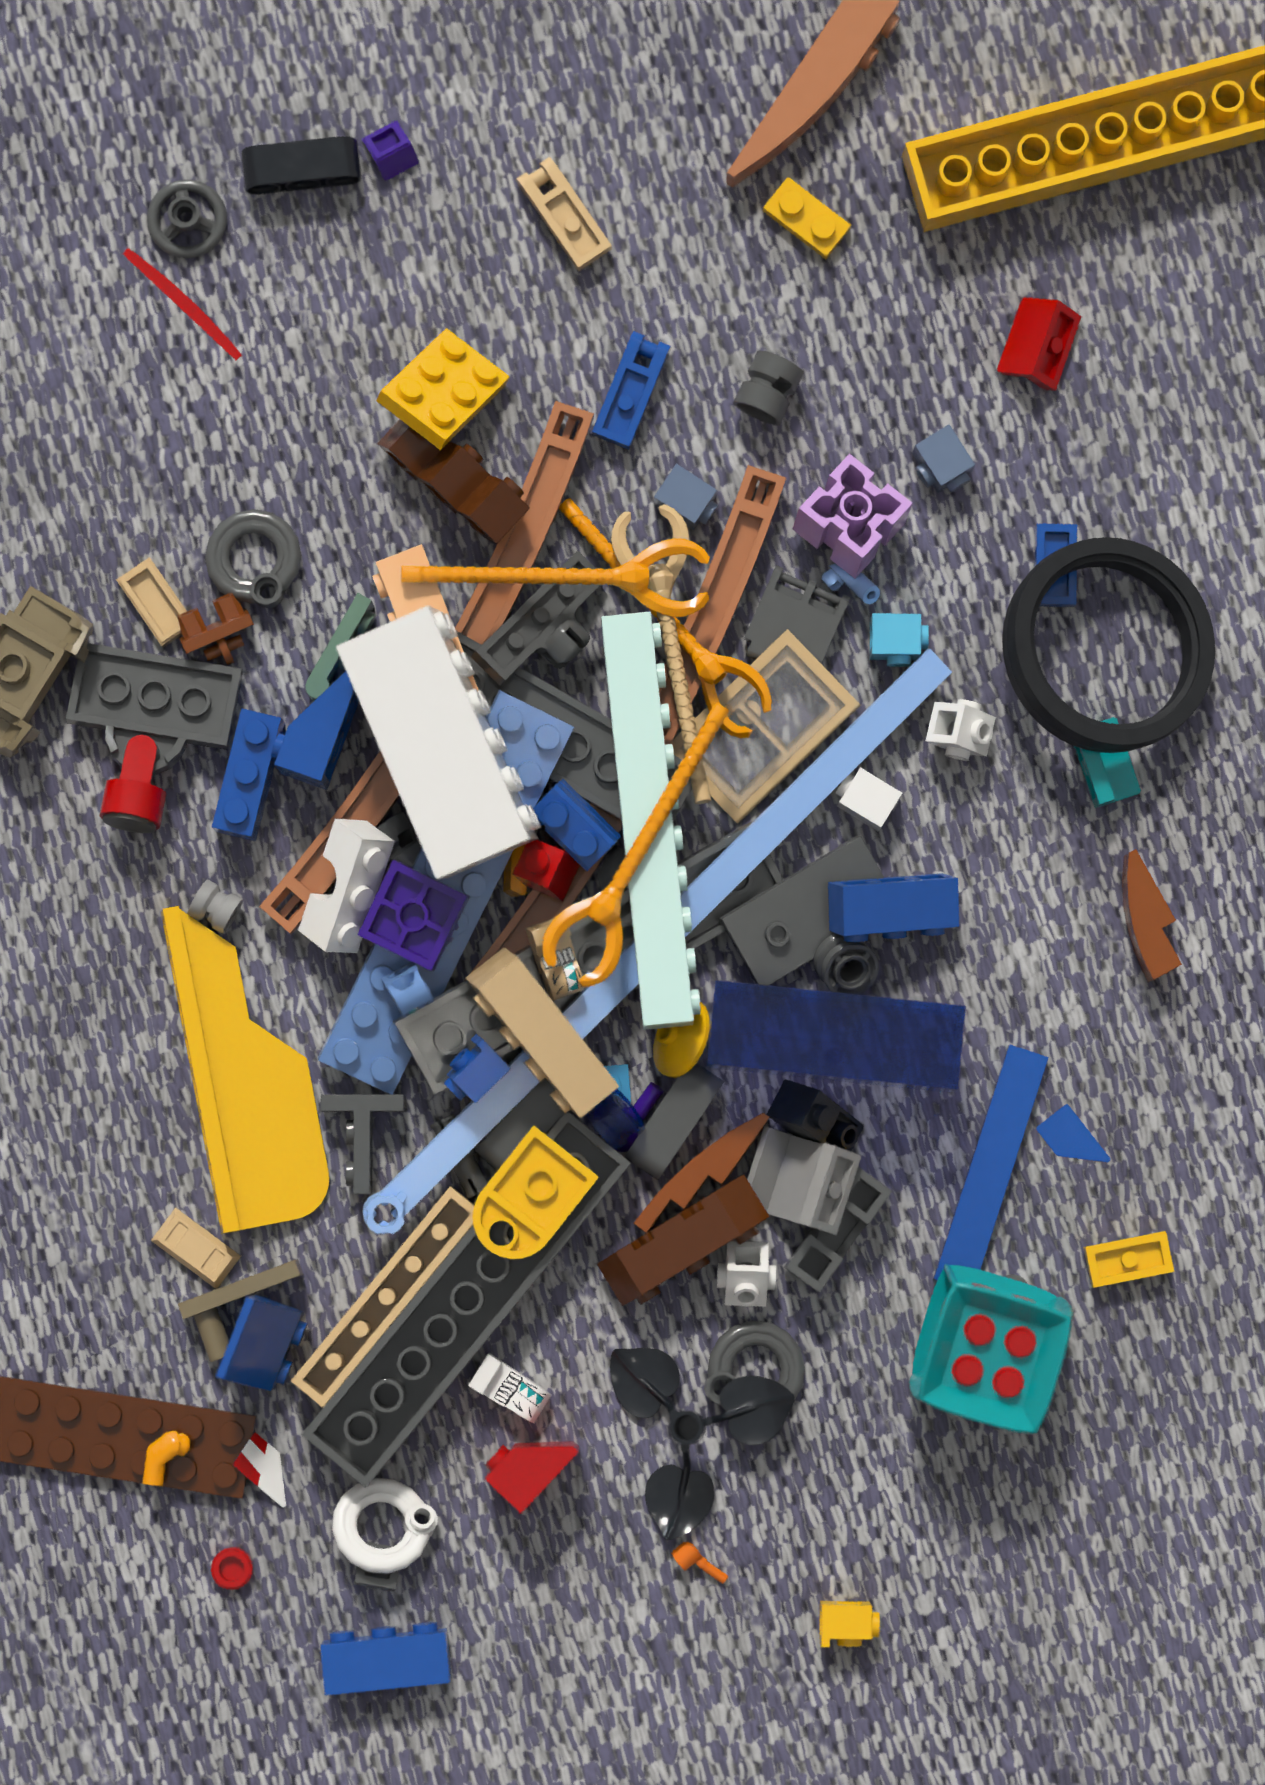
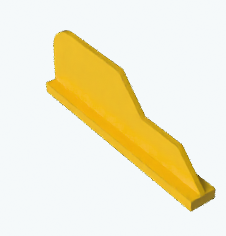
(247, 1088)

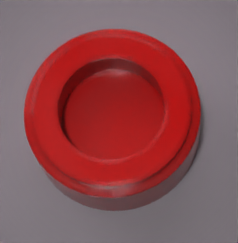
(232, 1568)

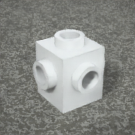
(960, 729)
(746, 1274)

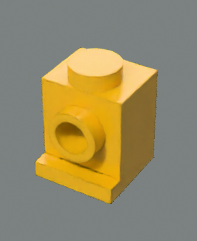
(847, 1623)

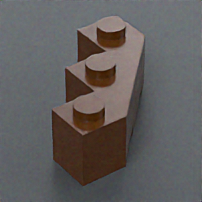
(458, 480)
(684, 1241)

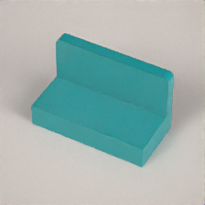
(1108, 775)

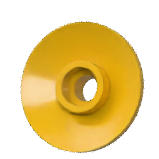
(681, 1047)

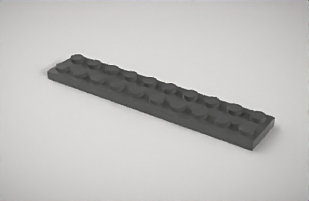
(448, 1023)

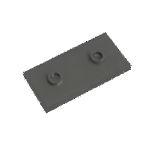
(791, 918)

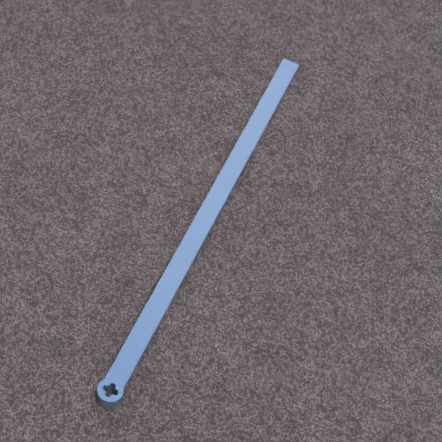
(702, 897)

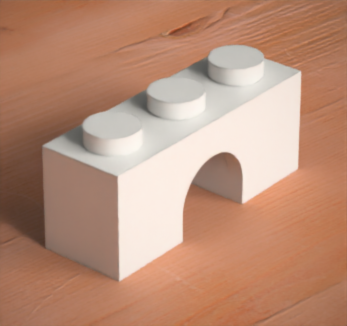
(359, 860)

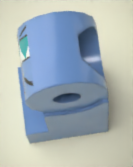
(408, 989)

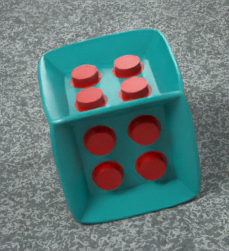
(991, 1349)

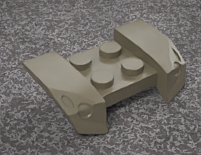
(32, 653)

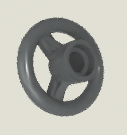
(178, 206)

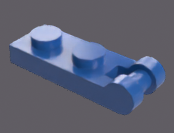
(630, 391)

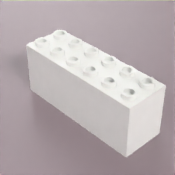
(439, 741)

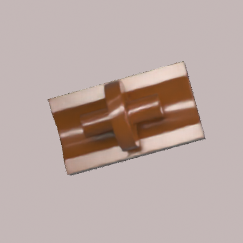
(231, 620)

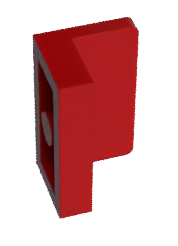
(1039, 341)

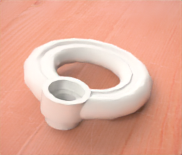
(378, 1559)

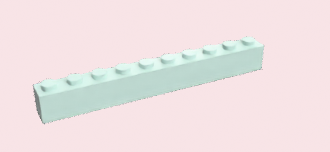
(642, 778)

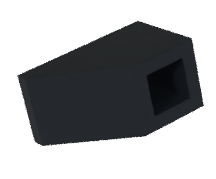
(814, 1116)

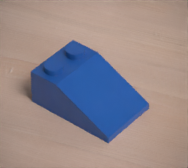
(317, 736)
(262, 1343)

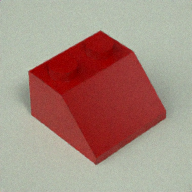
(527, 1469)

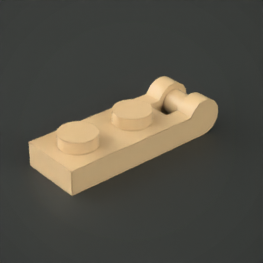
(565, 214)

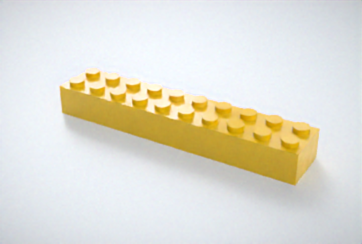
(1088, 139)

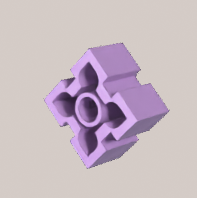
(852, 516)

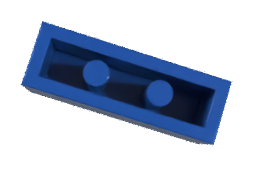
(247, 775)
(893, 906)
(385, 1659)

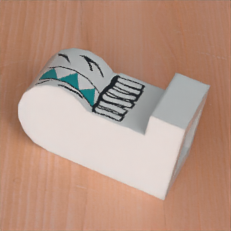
(509, 1388)

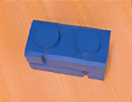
(575, 825)

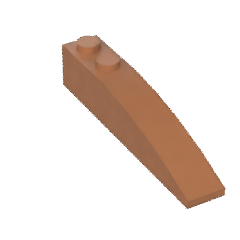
(818, 81)

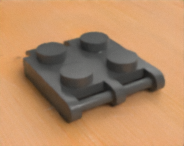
(803, 616)

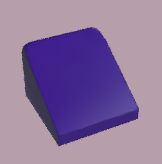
(391, 150)

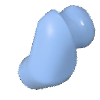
(861, 586)

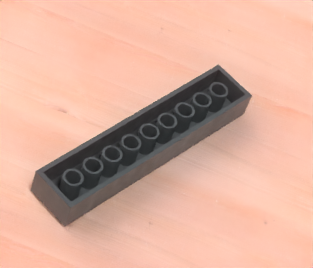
(446, 1326)

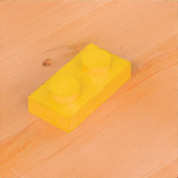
(806, 218)
(1128, 1259)

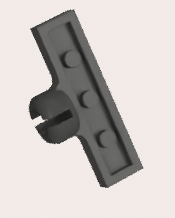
(539, 626)

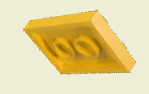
(443, 388)

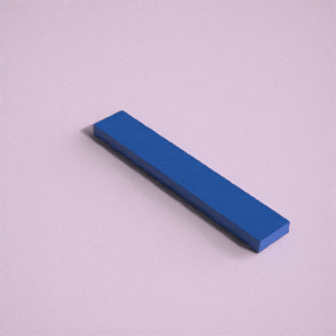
(993, 1159)

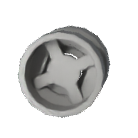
(216, 907)

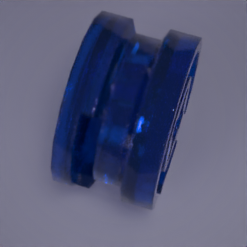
(616, 1119)

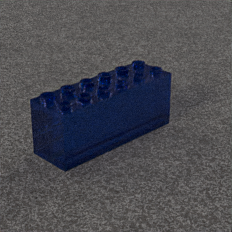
(835, 1036)

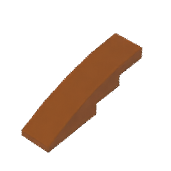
(713, 1162)

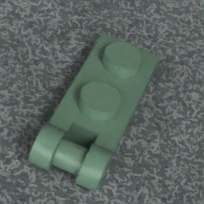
(355, 621)

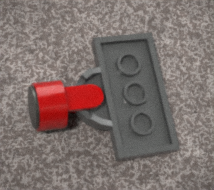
(149, 716)

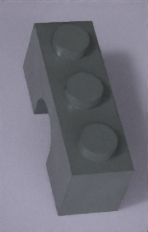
(823, 1252)

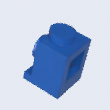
(475, 1071)

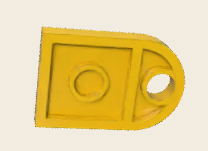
(532, 1193)

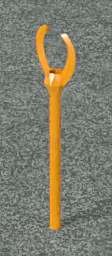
(630, 576)
(709, 666)
(606, 905)

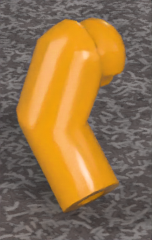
(160, 1453)

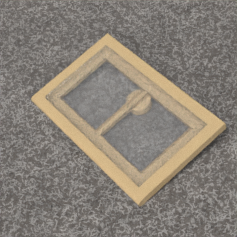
(803, 714)

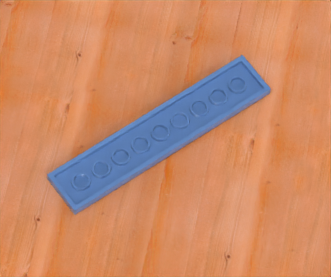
(364, 1034)

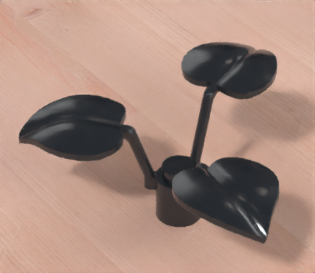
(755, 1416)

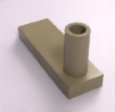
(205, 1306)

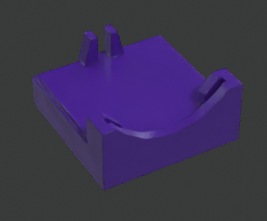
(413, 915)

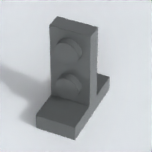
(360, 1131)

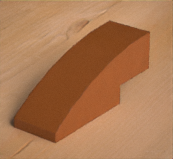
(1145, 917)

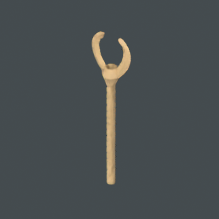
(661, 582)

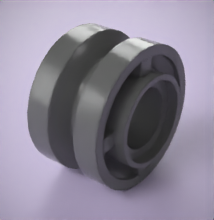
(856, 976)

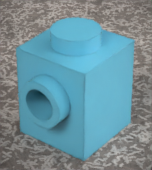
(897, 638)

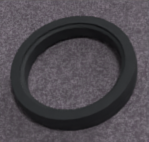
(1178, 595)

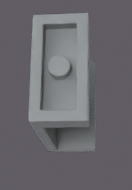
(802, 1179)

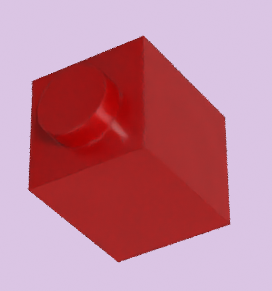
(546, 869)

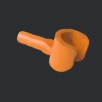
(687, 1554)

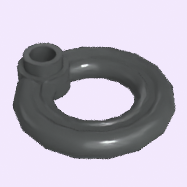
(280, 576)
(758, 1334)

